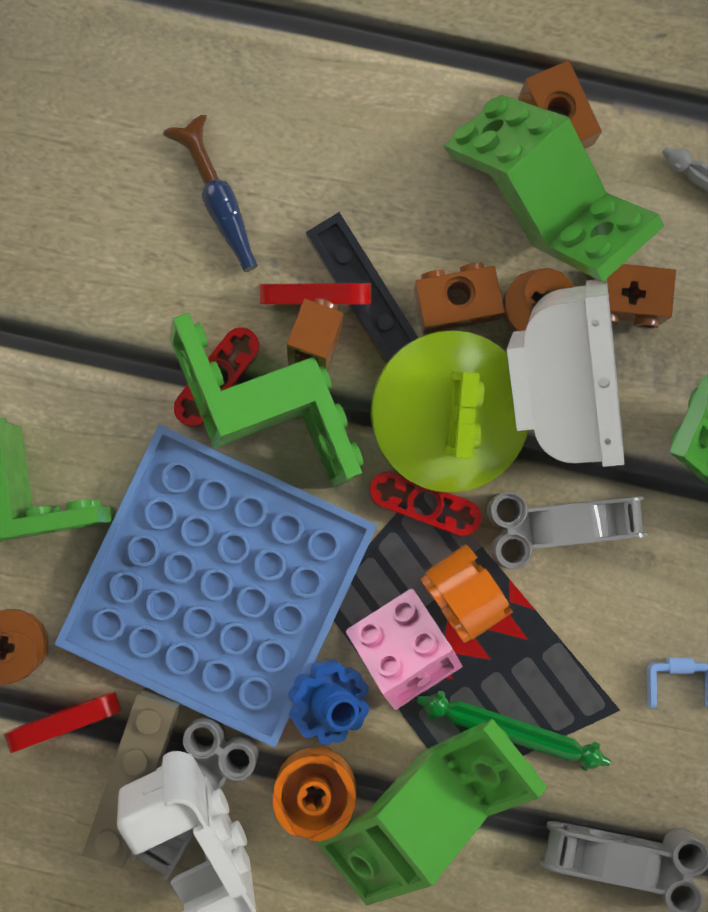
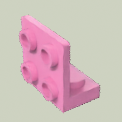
(403, 649)

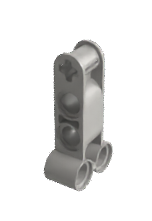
(562, 525)
(217, 767)
(629, 861)

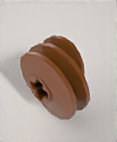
(526, 291)
(29, 641)

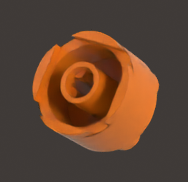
(466, 594)
(306, 814)

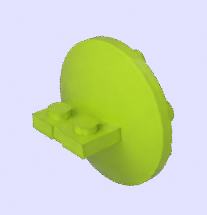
(447, 412)

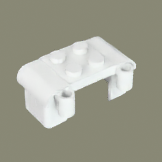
(182, 799)

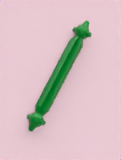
(517, 731)

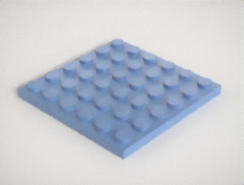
(215, 584)

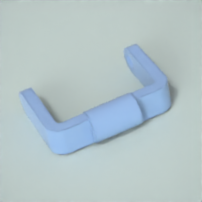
(673, 666)

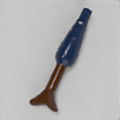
(216, 194)

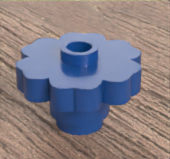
(328, 702)

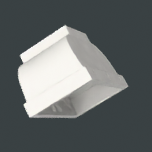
(568, 376)

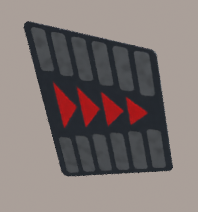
(508, 669)

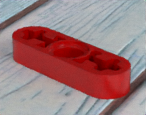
(333, 292)
(228, 348)
(456, 504)
(62, 721)

